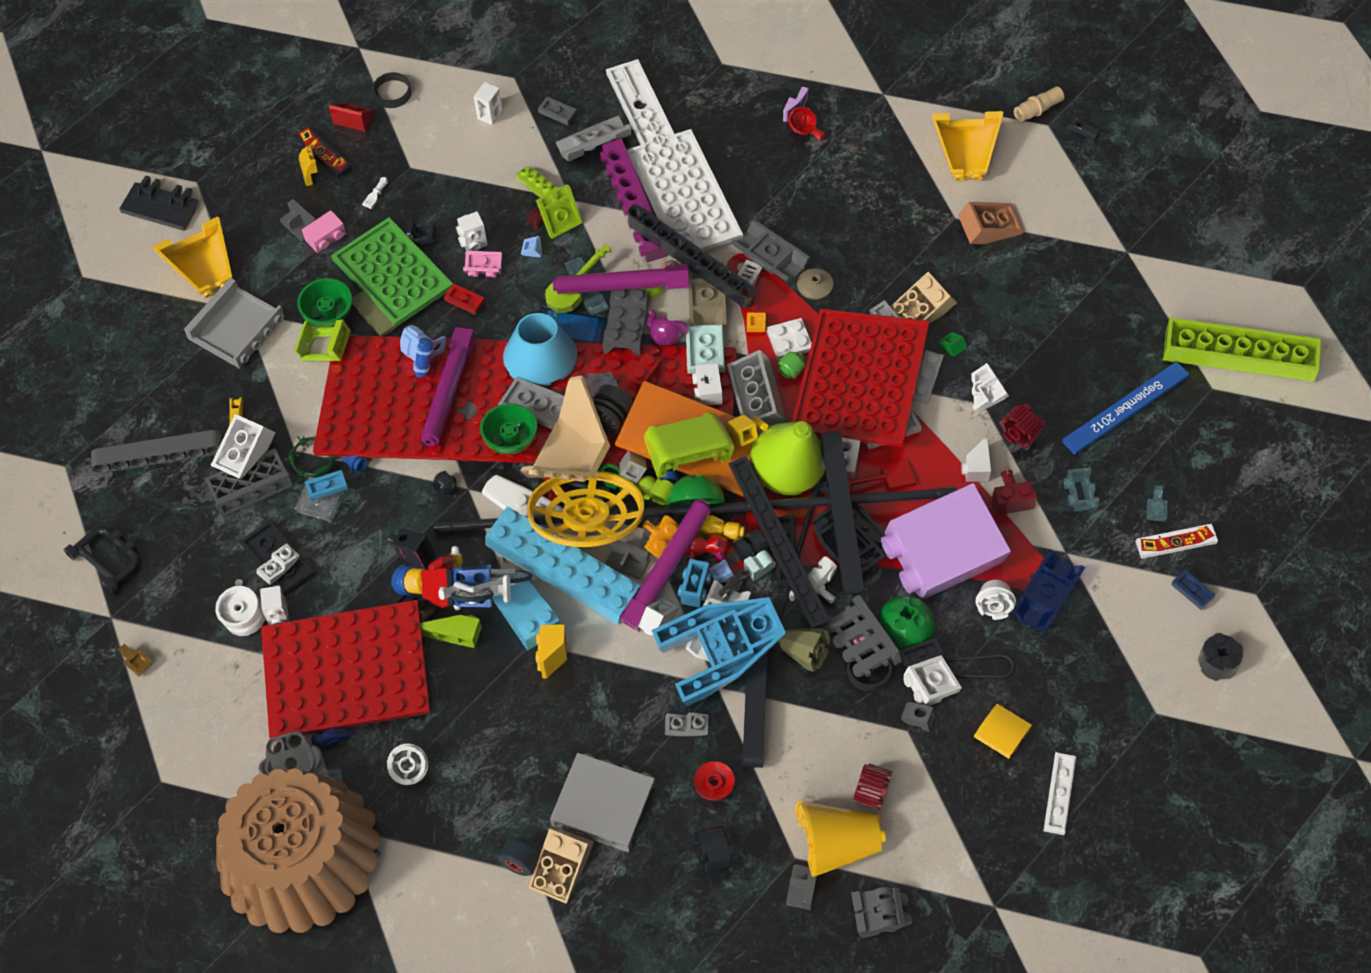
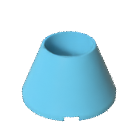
(540, 362)

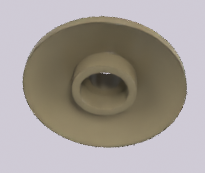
(815, 289)

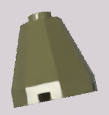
(806, 646)

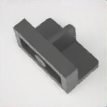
(297, 219)
(628, 559)
(801, 888)

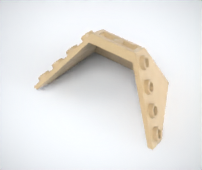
(575, 442)

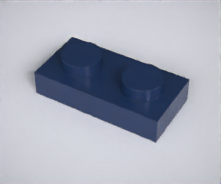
(1193, 589)

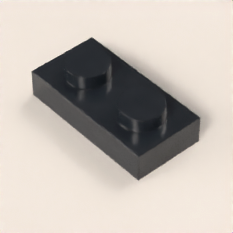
(920, 652)

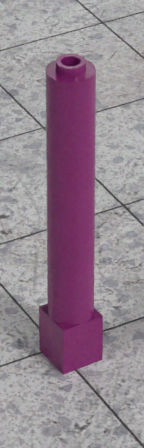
(671, 277)
(460, 349)
(666, 564)

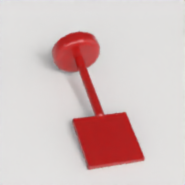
(896, 475)

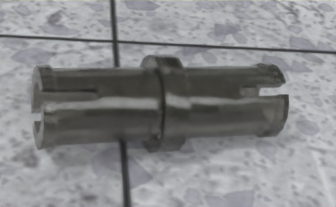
(734, 583)

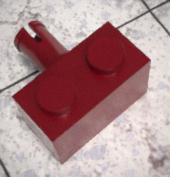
(1013, 496)

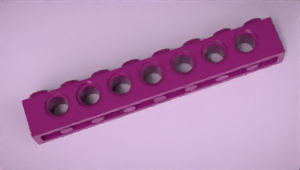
(629, 191)

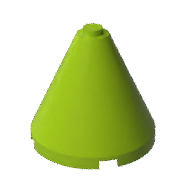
(788, 458)

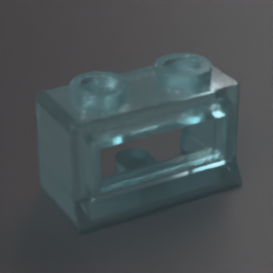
(1081, 475)

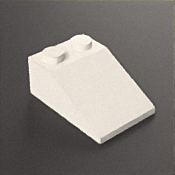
(242, 446)

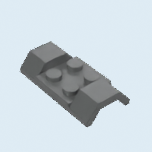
(772, 252)

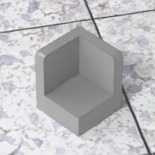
(632, 466)

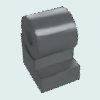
(918, 715)

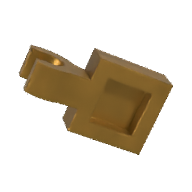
(135, 661)

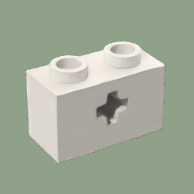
(708, 384)

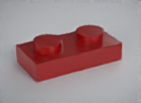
(464, 299)
(644, 370)

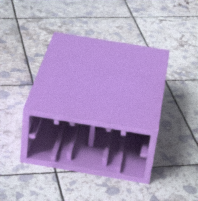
(945, 542)

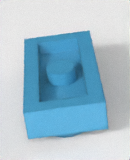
(326, 485)

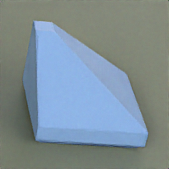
(532, 247)
(721, 571)

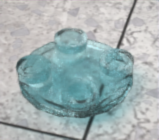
(595, 381)

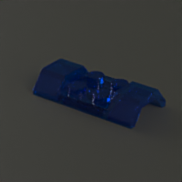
(1047, 592)

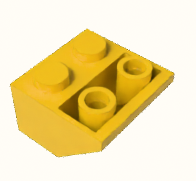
(551, 648)

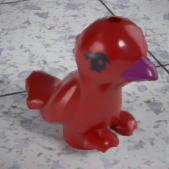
(714, 544)

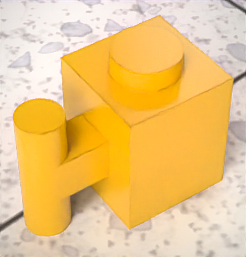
(745, 430)

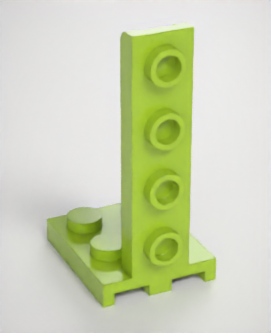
(555, 203)

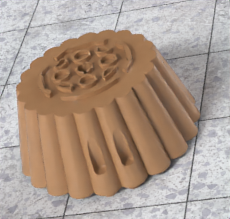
(307, 868)

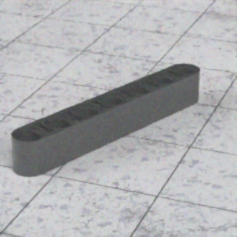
(155, 451)

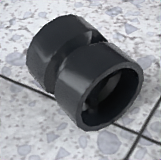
(750, 545)

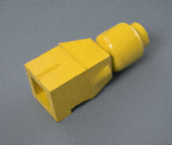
(715, 525)

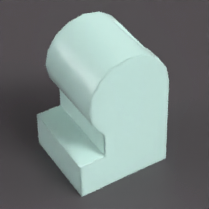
(759, 564)

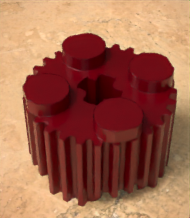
(1022, 426)
(872, 786)

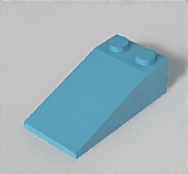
(526, 612)

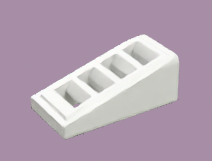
(754, 277)

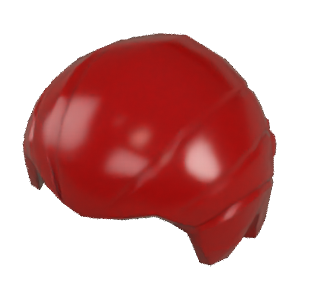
(804, 122)

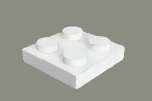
(789, 337)

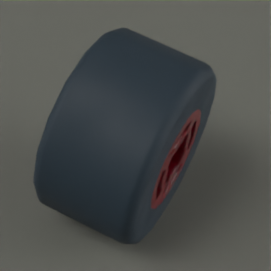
(518, 857)

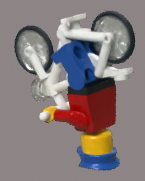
(455, 583)

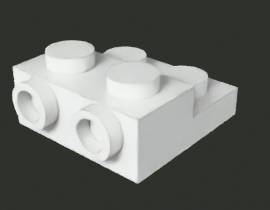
(931, 681)

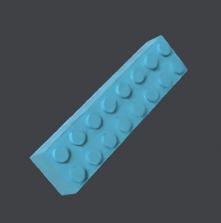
(562, 565)

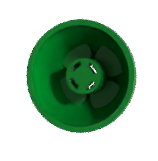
(325, 302)
(508, 428)
(695, 488)
(905, 629)

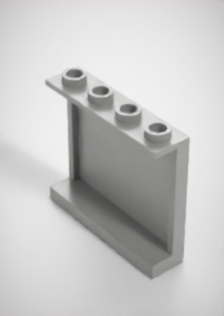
(233, 324)
(602, 801)

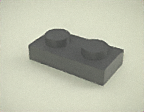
(557, 110)

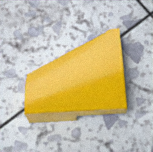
(307, 164)

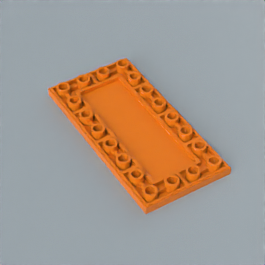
(663, 407)

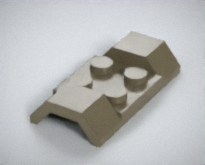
(706, 302)

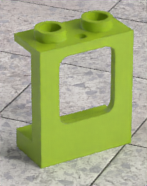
(338, 339)

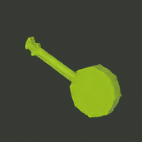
(568, 302)

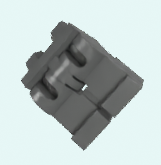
(889, 909)

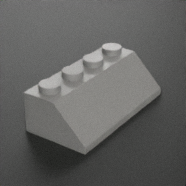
(756, 388)

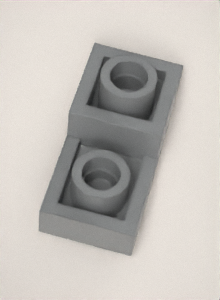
(686, 725)

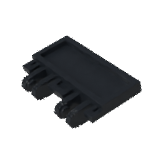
(161, 208)

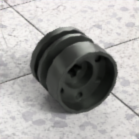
(612, 407)

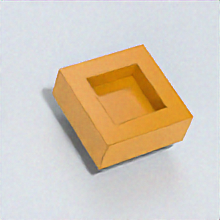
(756, 322)

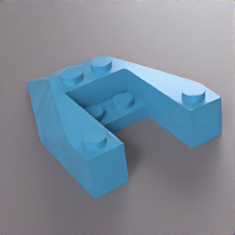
(731, 636)

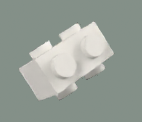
(471, 232)

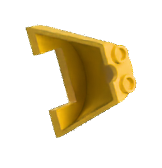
(968, 143)
(199, 258)
(838, 835)

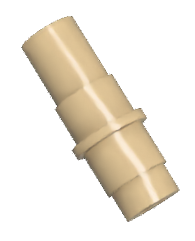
(1038, 104)

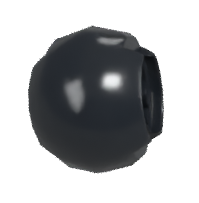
(444, 482)

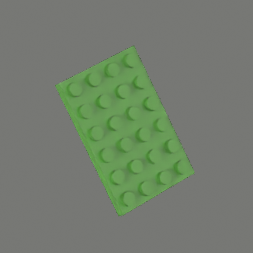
(392, 271)

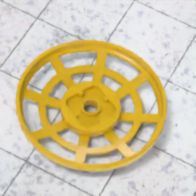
(586, 513)

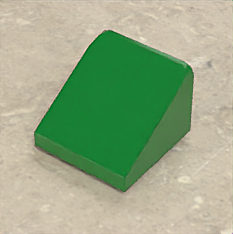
(953, 343)

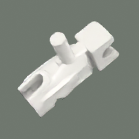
(819, 577)

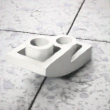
(281, 562)

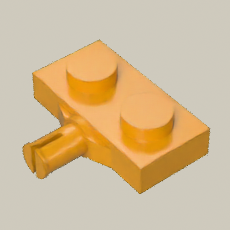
(660, 535)

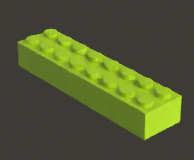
(1242, 349)

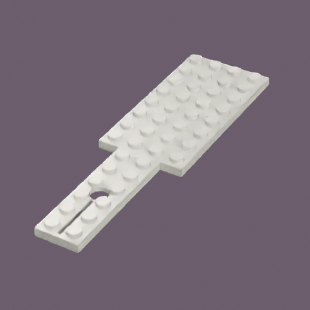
(672, 166)

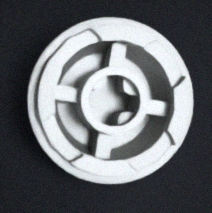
(995, 599)
(407, 764)

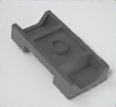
(626, 320)

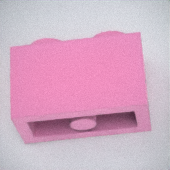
(324, 231)

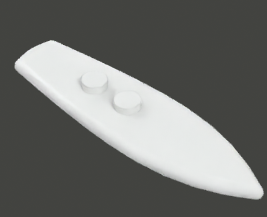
(510, 494)

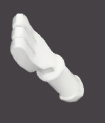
(372, 198)

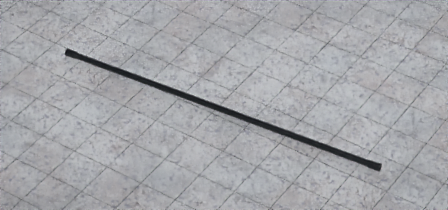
(449, 525)

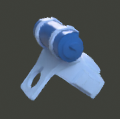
(420, 348)

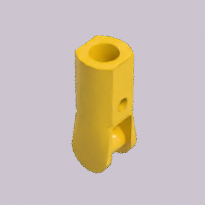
(238, 411)

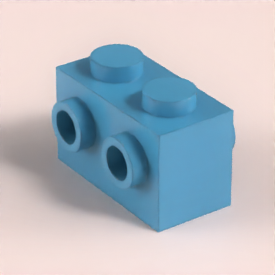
(694, 584)

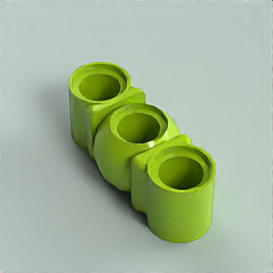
(653, 488)

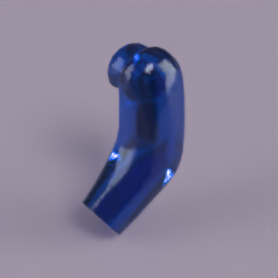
(330, 736)

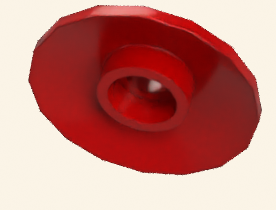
(714, 772)

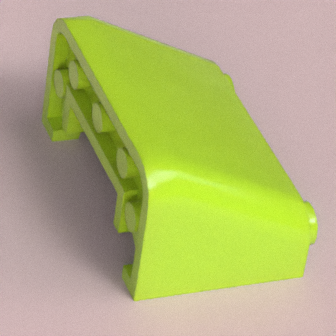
(687, 442)

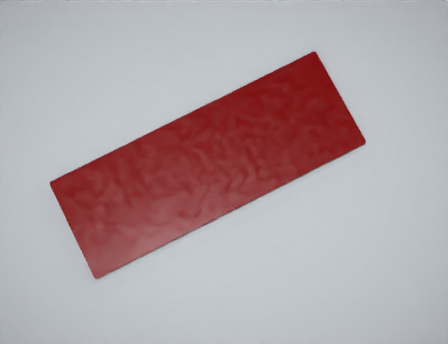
(380, 406)

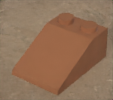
(989, 222)

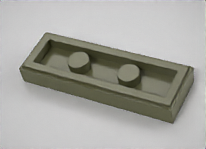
(372, 314)

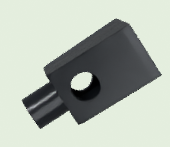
(412, 547)

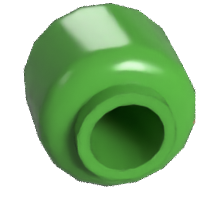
(791, 365)

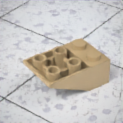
(924, 300)
(560, 863)

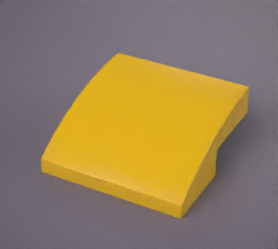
(1002, 730)

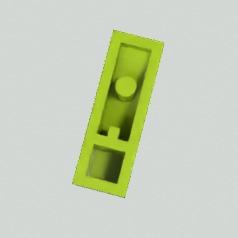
(455, 629)

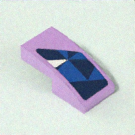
(793, 103)

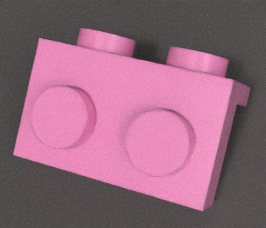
(483, 263)

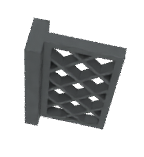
(253, 491)

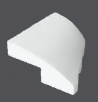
(986, 388)

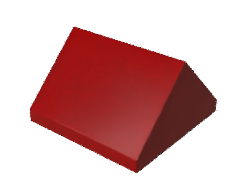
(351, 116)

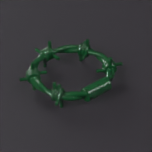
(301, 472)

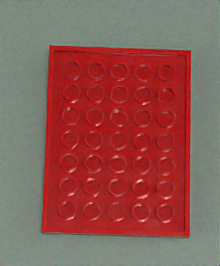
(862, 376)
(345, 669)

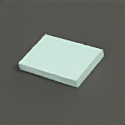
(705, 346)

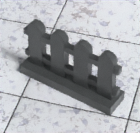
(870, 643)

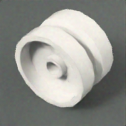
(240, 610)

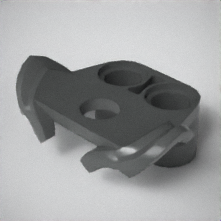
(306, 755)

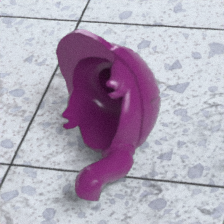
(665, 331)

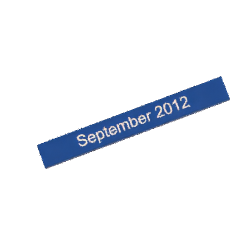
(1125, 408)

